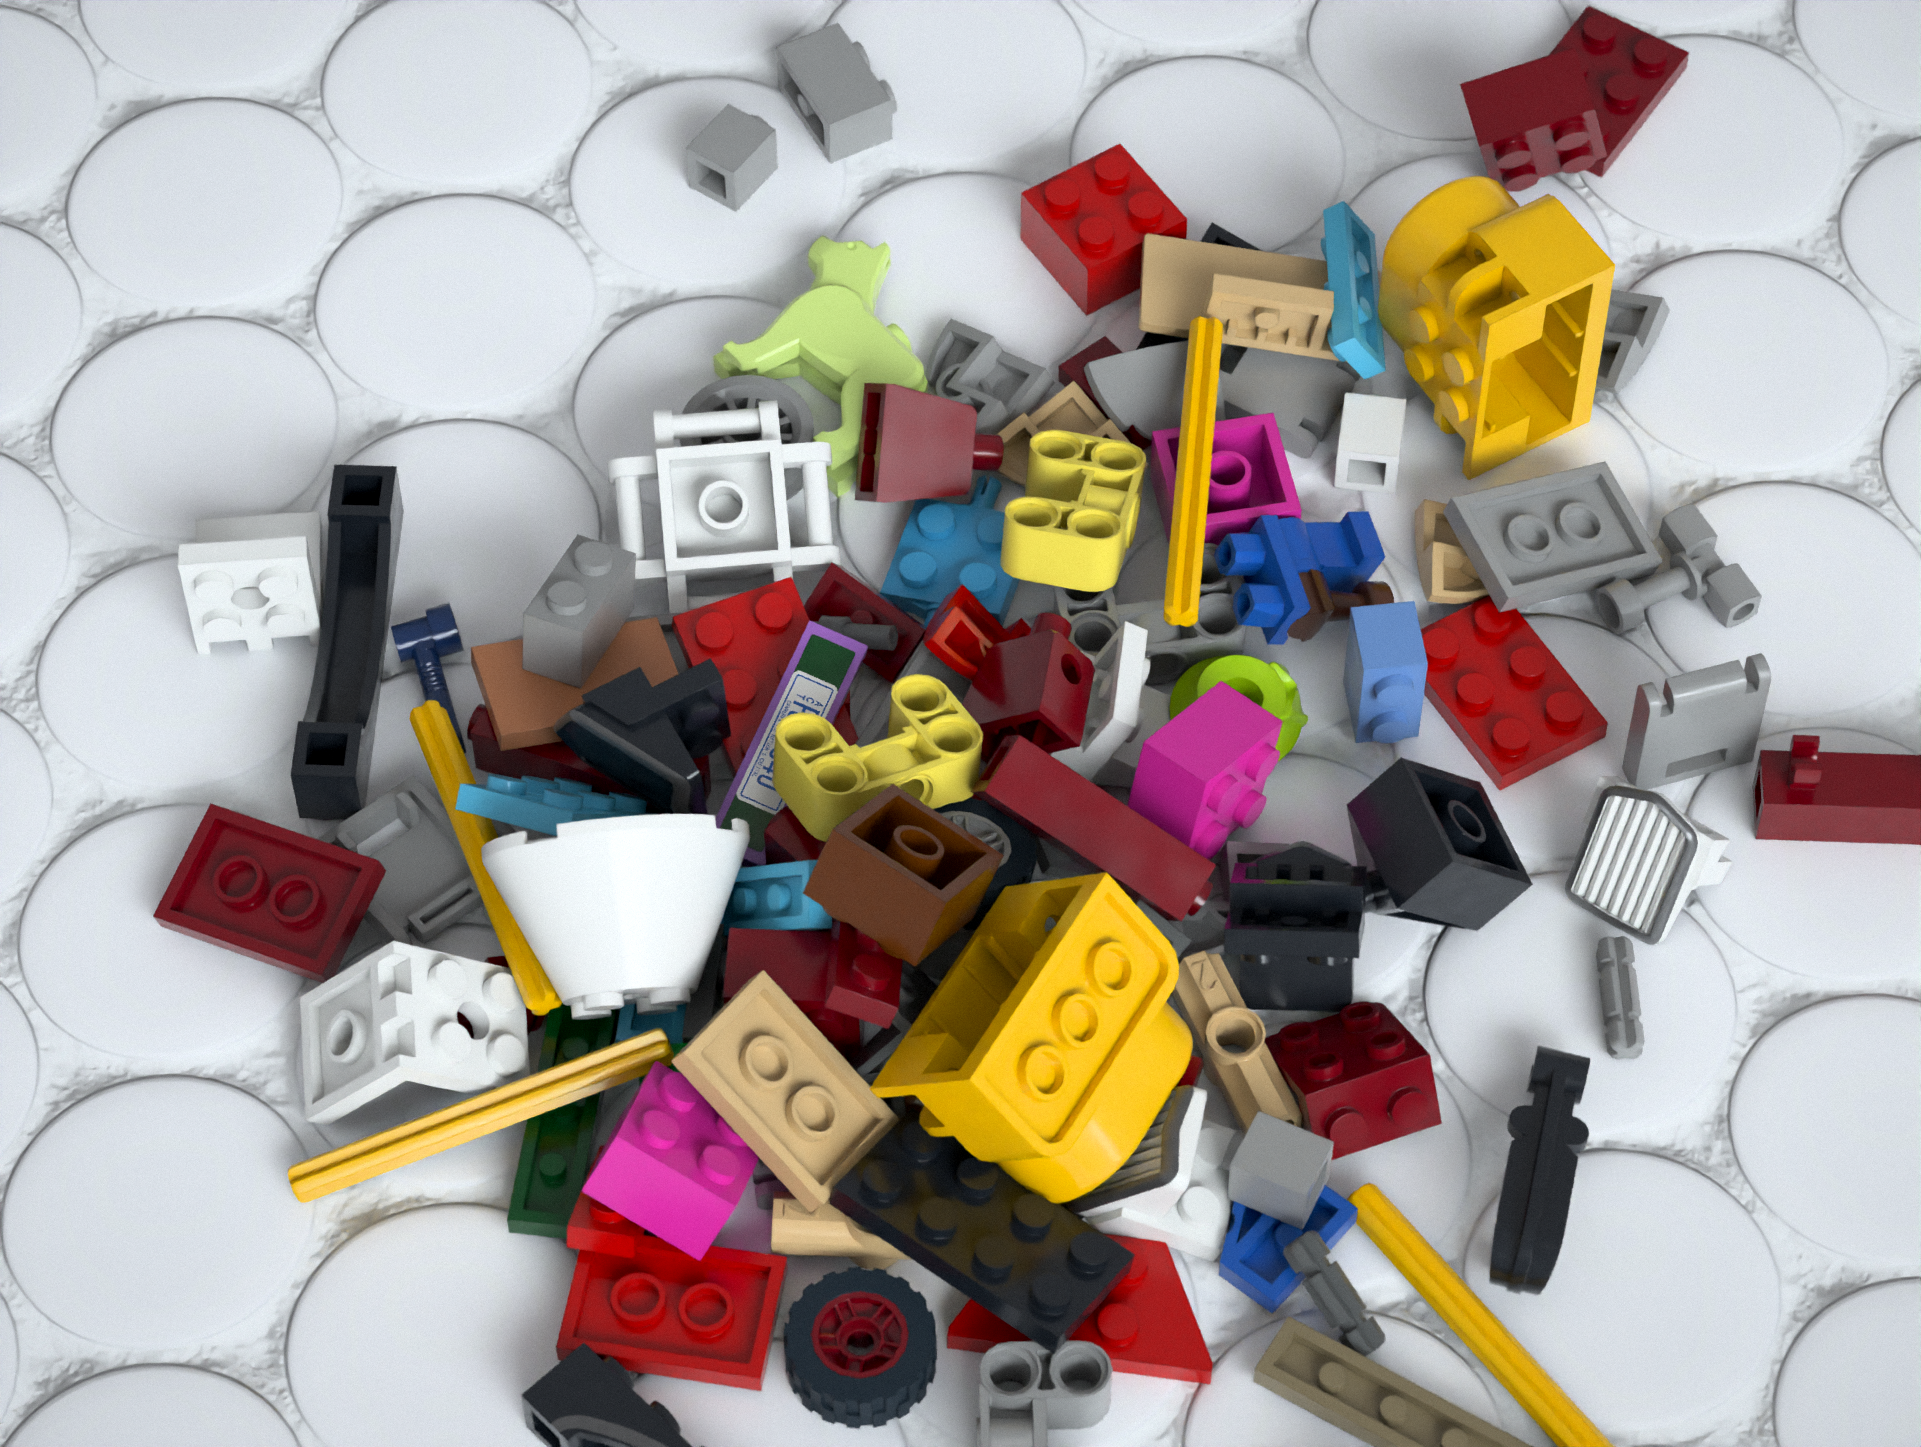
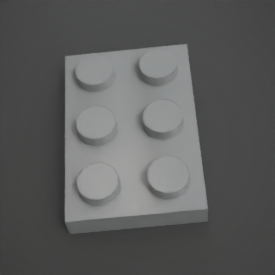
(1552, 536)

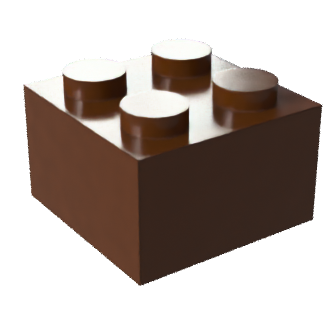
(902, 874)

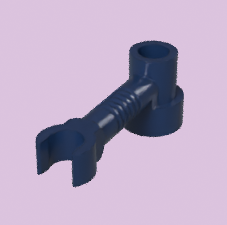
(426, 642)

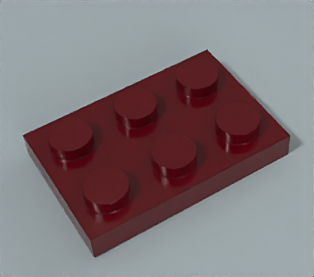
(1624, 73)
(270, 893)

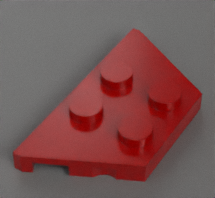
(1139, 1325)

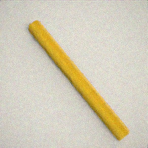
(1193, 472)
(448, 770)
(479, 1115)
(1473, 1321)

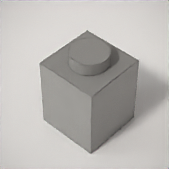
(732, 157)
(1278, 1169)

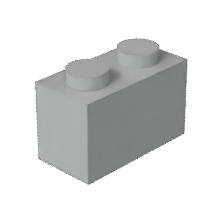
(835, 92)
(578, 611)

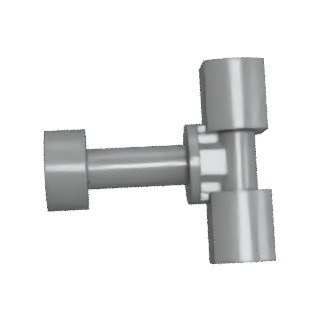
(1693, 572)

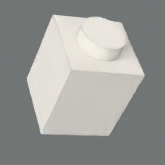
(1369, 443)

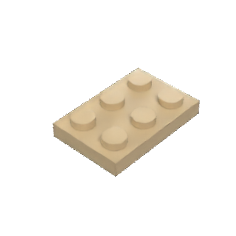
(785, 1090)

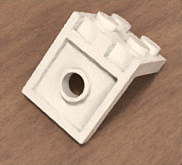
(254, 579)
(399, 1023)

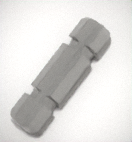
(1620, 997)

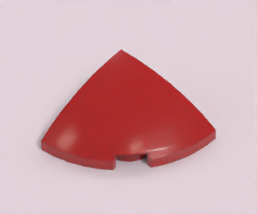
(965, 631)

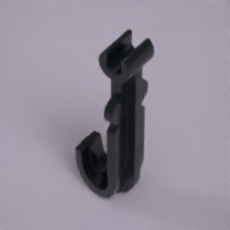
(1539, 1173)

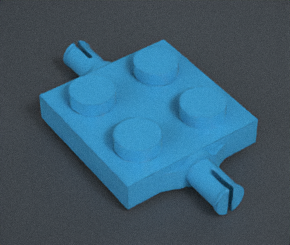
(949, 548)

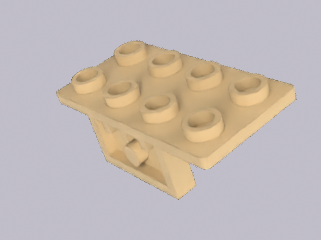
(1256, 294)

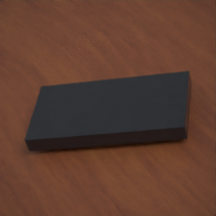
(982, 1232)

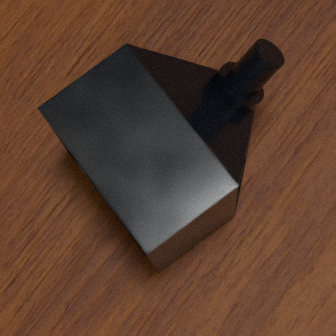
(1433, 848)

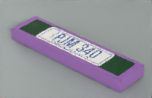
(812, 683)

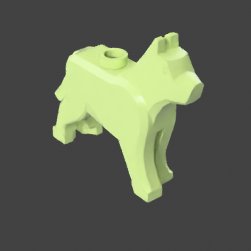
(834, 344)

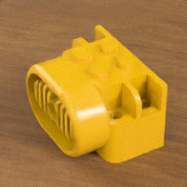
(1497, 315)
(1049, 1040)

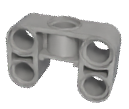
(1168, 647)
(1045, 1402)

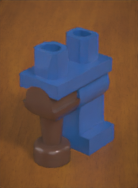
(1302, 573)

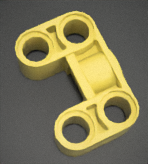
(1074, 512)
(927, 753)

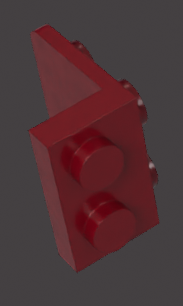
(1357, 1077)

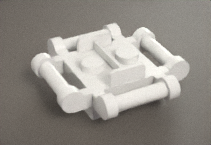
(723, 503)

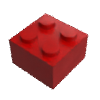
(1093, 225)

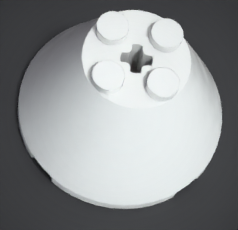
(621, 905)

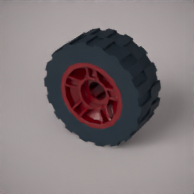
(860, 1311)

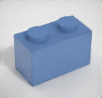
(1385, 672)

